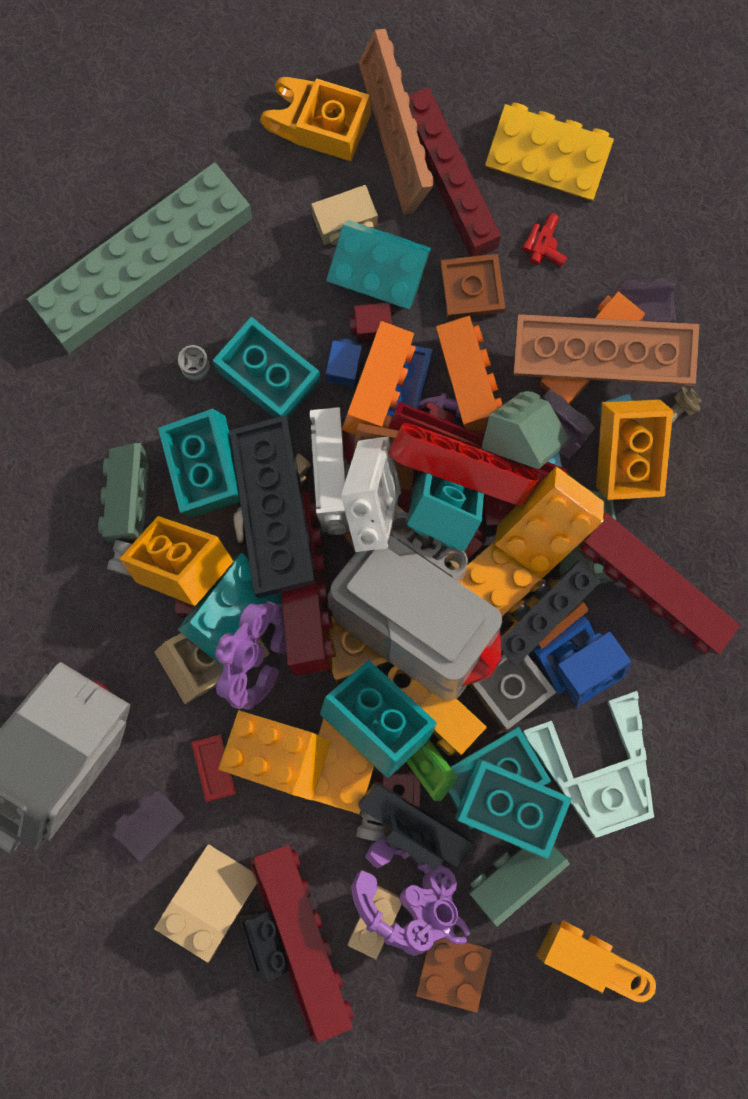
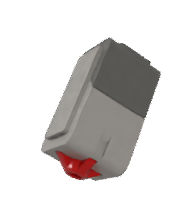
(418, 612)
(54, 753)

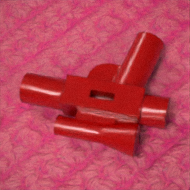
(542, 243)

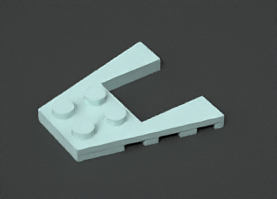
(609, 796)

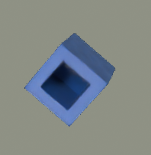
(344, 362)

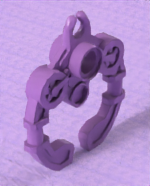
(243, 652)
(421, 903)

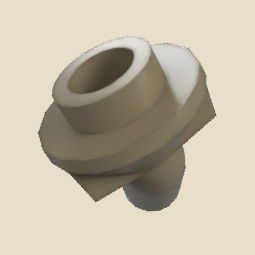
(686, 401)

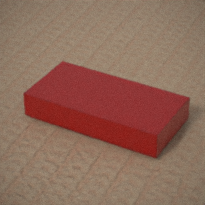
(208, 756)

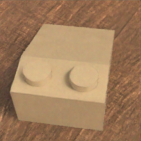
(190, 667)
(207, 903)

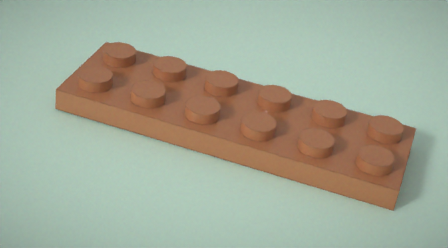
(395, 122)
(606, 350)

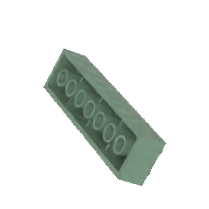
(141, 257)

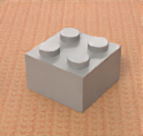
(513, 691)

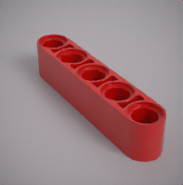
(463, 464)

